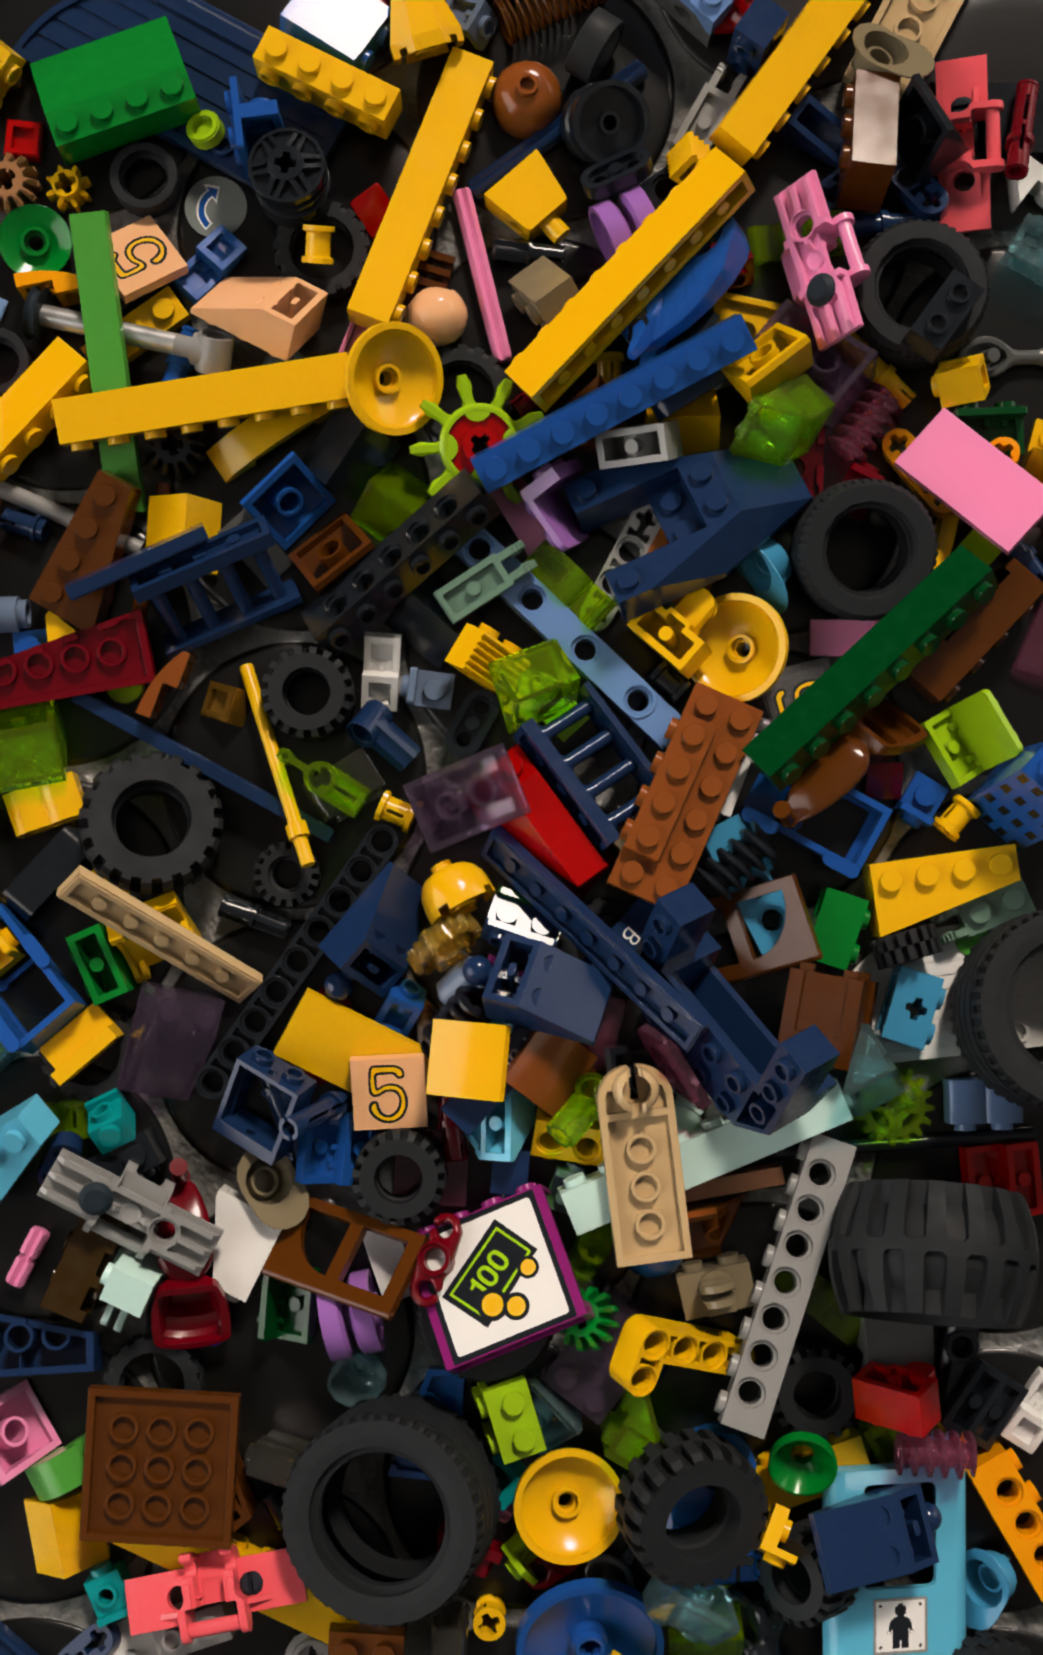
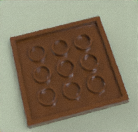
(160, 1466)

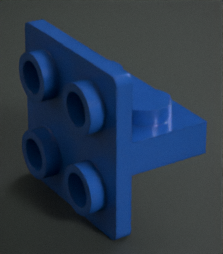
(249, 121)

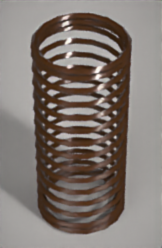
(507, 18)

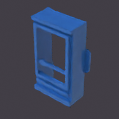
(759, 807)
(12, 1032)

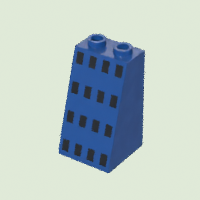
(1013, 798)

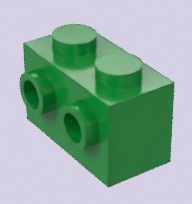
(837, 925)
(100, 964)

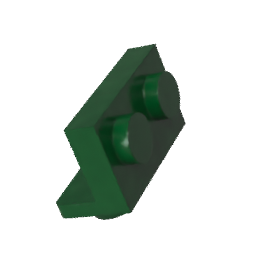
(995, 421)
(286, 1312)

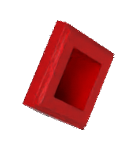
(371, 208)

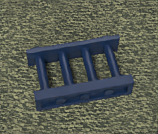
(216, 554)
(559, 771)

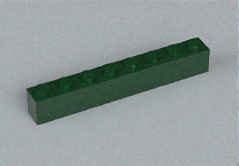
(872, 667)

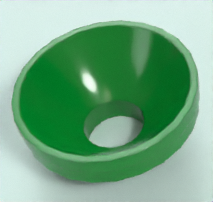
(802, 1475)

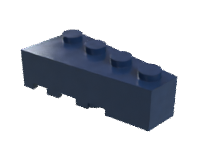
(47, 1348)

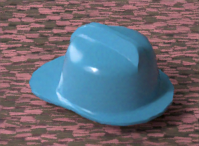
(767, 574)
(988, 1586)

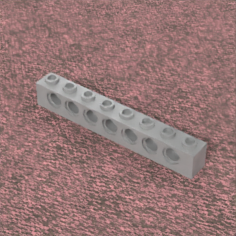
(755, 1415)

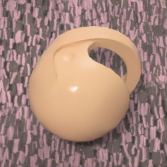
(438, 314)

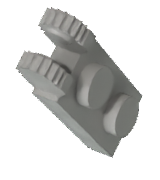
(710, 106)

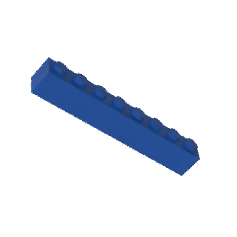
(613, 402)

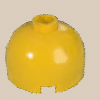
(454, 890)

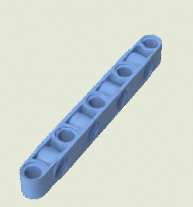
(605, 670)

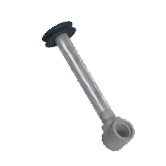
(207, 350)

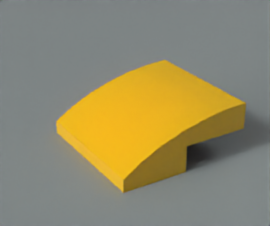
(468, 1060)

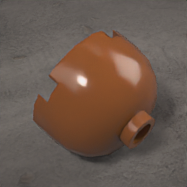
(526, 98)

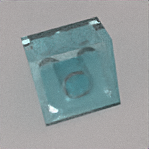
(697, 1613)

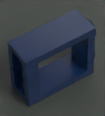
(238, 1123)

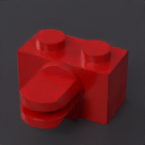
(898, 1397)

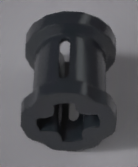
(668, 683)

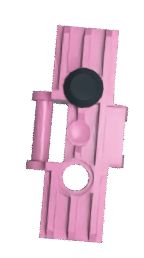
(811, 276)

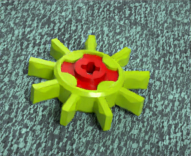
(463, 424)

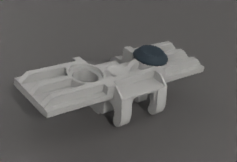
(92, 1191)

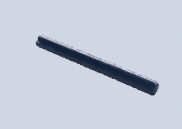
(541, 140)

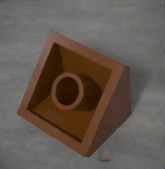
(331, 552)

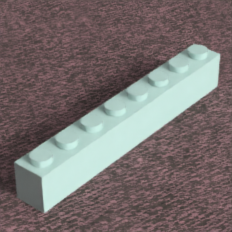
(706, 1154)

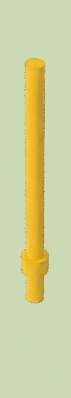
(296, 828)

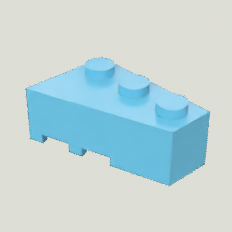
(21, 1138)

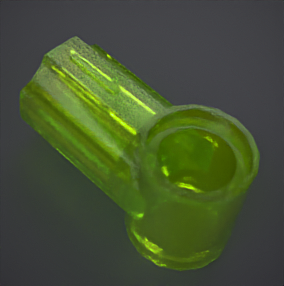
(577, 1113)

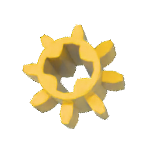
(60, 182)

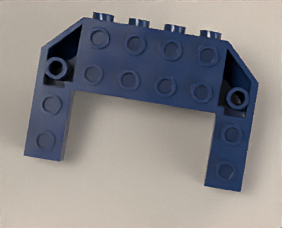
(737, 1059)

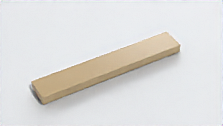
(159, 934)

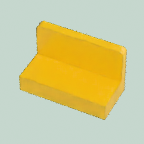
(80, 1043)

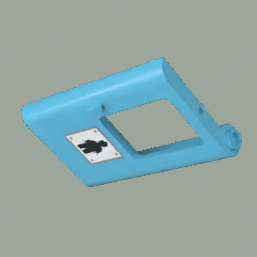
(912, 1616)

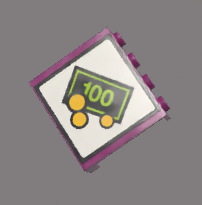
(506, 1281)

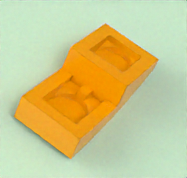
(60, 283)

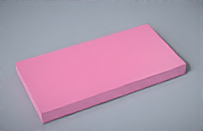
(974, 480)

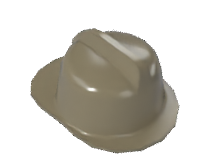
(888, 52)
(272, 1191)

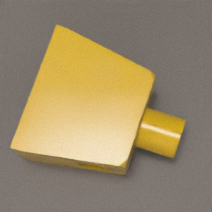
(530, 200)

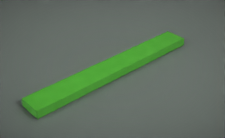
(104, 330)

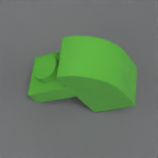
(58, 1470)

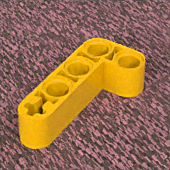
(652, 1341)

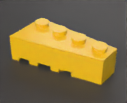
(925, 886)

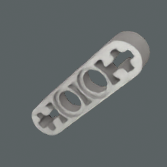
(614, 559)

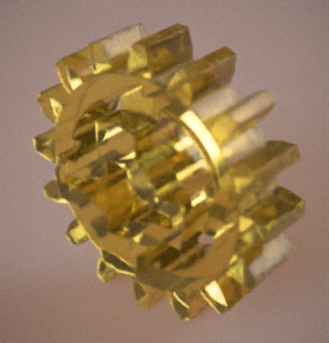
(444, 944)

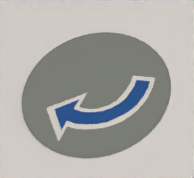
(213, 203)

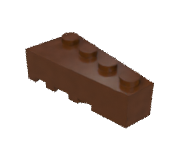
(90, 542)
(963, 649)

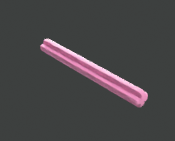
(482, 275)

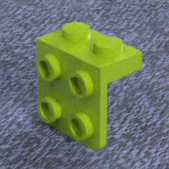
(970, 738)
(511, 1419)

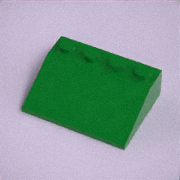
(115, 90)

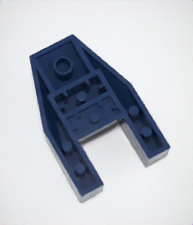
(709, 508)

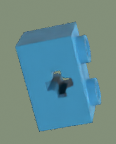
(895, 1022)

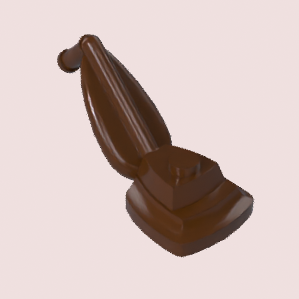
(873, 740)

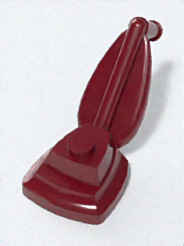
(187, 1308)

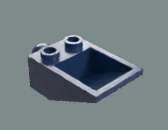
(375, 935)
(552, 997)
(875, 1536)

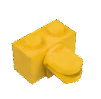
(676, 630)

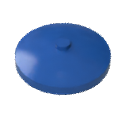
(588, 1619)

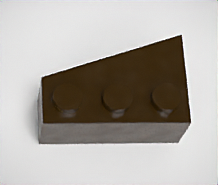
(75, 1280)

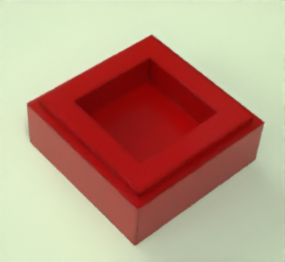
(25, 139)

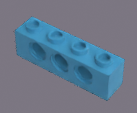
(754, 908)

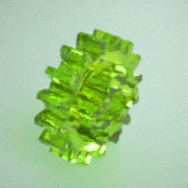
(893, 1123)

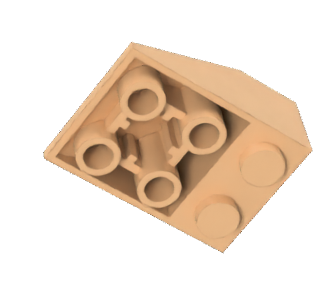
(265, 311)

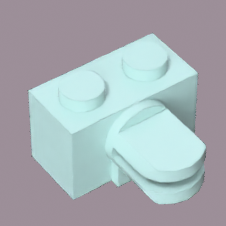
(129, 1286)

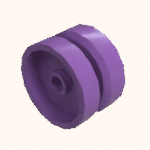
(617, 223)
(342, 1322)

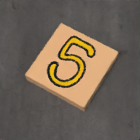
(144, 259)
(389, 1091)

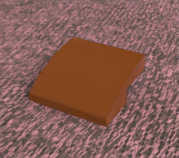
(173, 674)
(548, 1069)

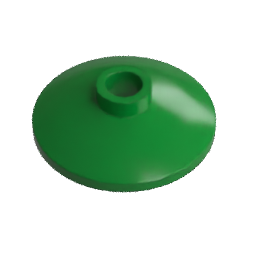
(29, 223)

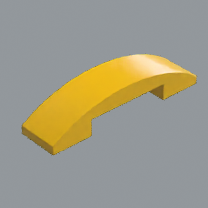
(253, 439)

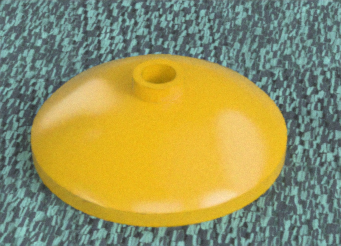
(410, 375)
(739, 622)
(574, 1530)

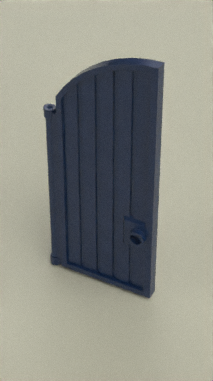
(211, 50)

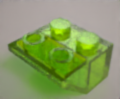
(782, 422)
(32, 746)
(629, 1429)

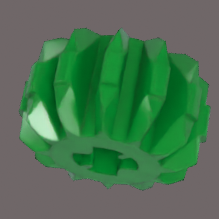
(597, 1327)

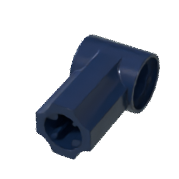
(375, 729)

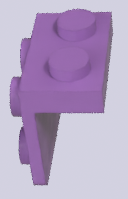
(547, 504)

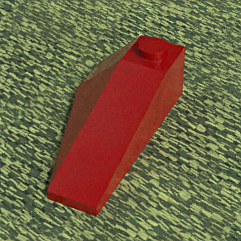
(550, 829)

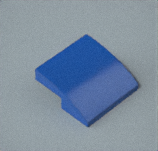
(330, 1152)

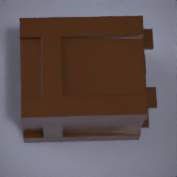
(831, 1003)

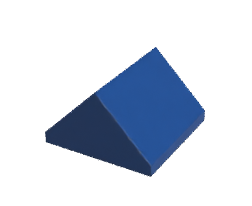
(289, 500)

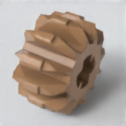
(23, 180)

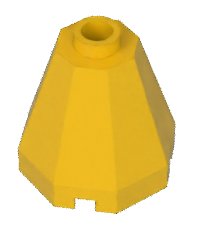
(422, 29)

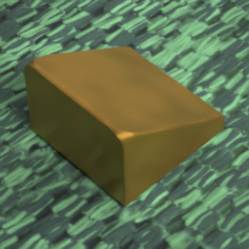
(226, 704)

